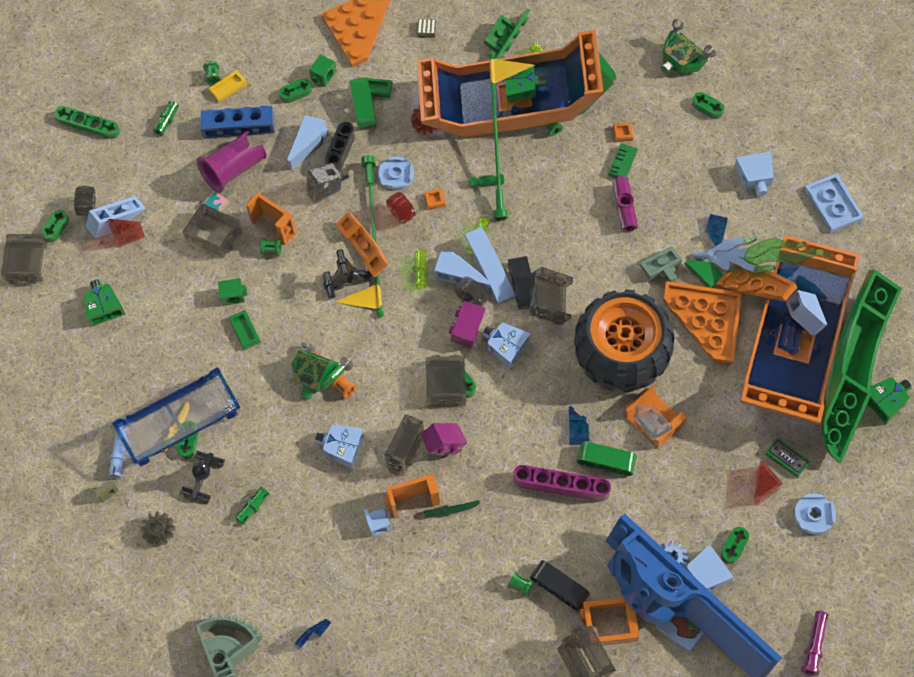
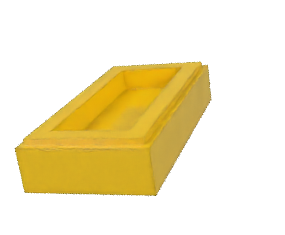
(227, 86)

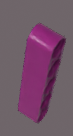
(554, 476)

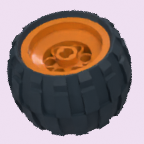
(608, 321)

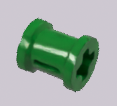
(211, 72)
(554, 128)
(274, 246)
(520, 584)

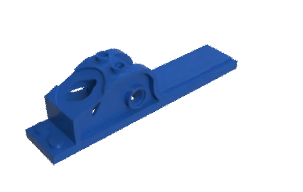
(650, 570)

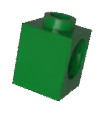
(322, 70)
(232, 291)

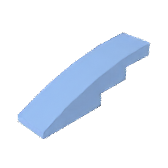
(490, 265)

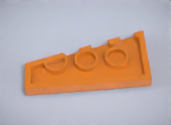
(759, 284)

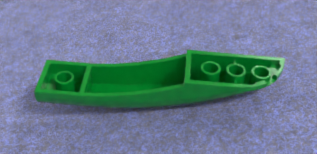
(854, 362)

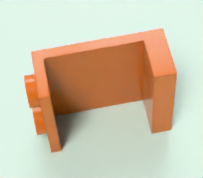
(284, 220)
(649, 397)
(411, 489)

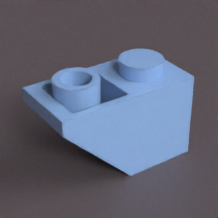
(806, 311)

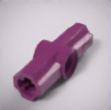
(626, 212)

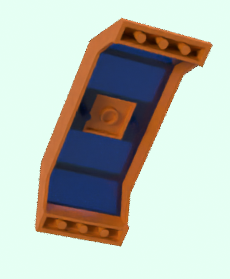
(461, 95)
(799, 381)

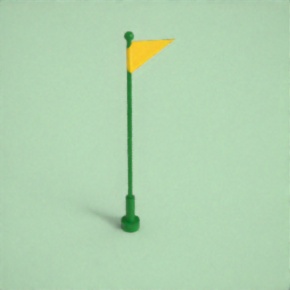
(499, 71)
(370, 296)

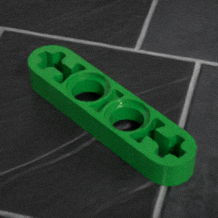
(86, 124)

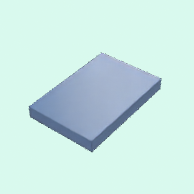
(833, 203)

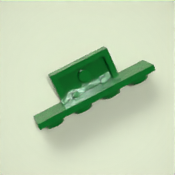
(503, 32)

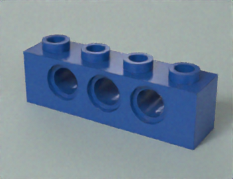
(229, 127)

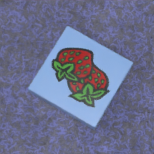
(681, 632)

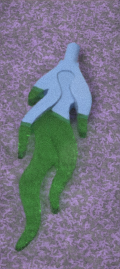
(759, 253)

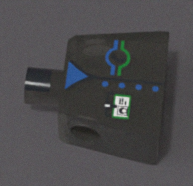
(324, 182)

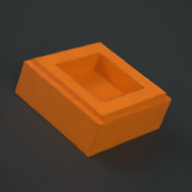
(622, 132)
(434, 199)

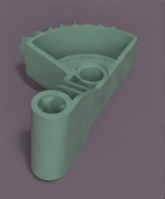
(225, 646)

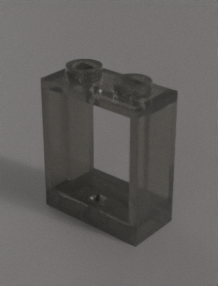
(198, 221)
(404, 445)
(593, 650)

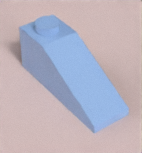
(307, 140)
(121, 210)
(453, 268)

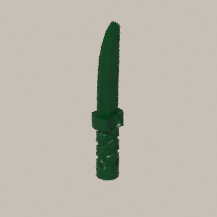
(445, 510)

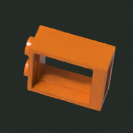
(633, 633)

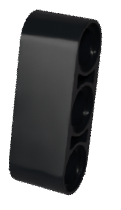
(340, 140)
(521, 280)
(559, 584)

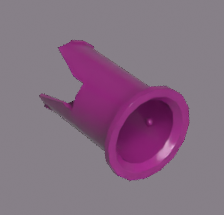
(229, 162)

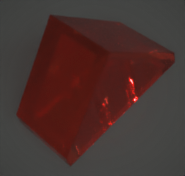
(125, 231)
(766, 483)

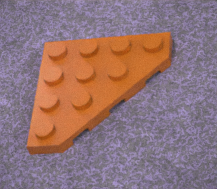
(356, 26)
(708, 316)

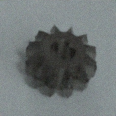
(84, 200)
(151, 524)

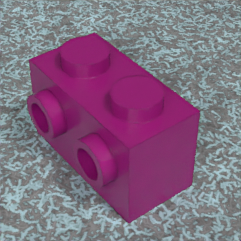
(467, 324)
(443, 438)

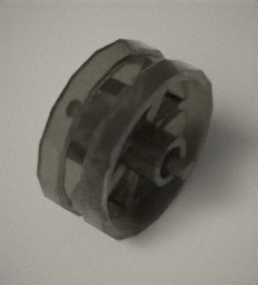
(471, 291)

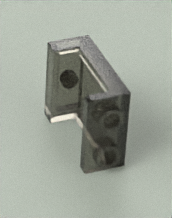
(23, 258)
(549, 295)
(445, 381)

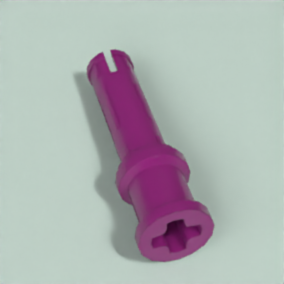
(813, 651)

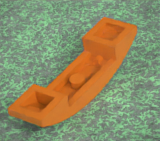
(363, 242)

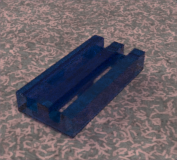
(793, 335)

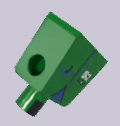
(523, 85)
(101, 303)
(889, 398)

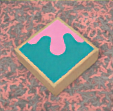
(216, 201)

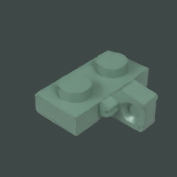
(662, 265)

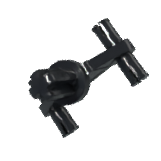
(344, 274)
(201, 472)

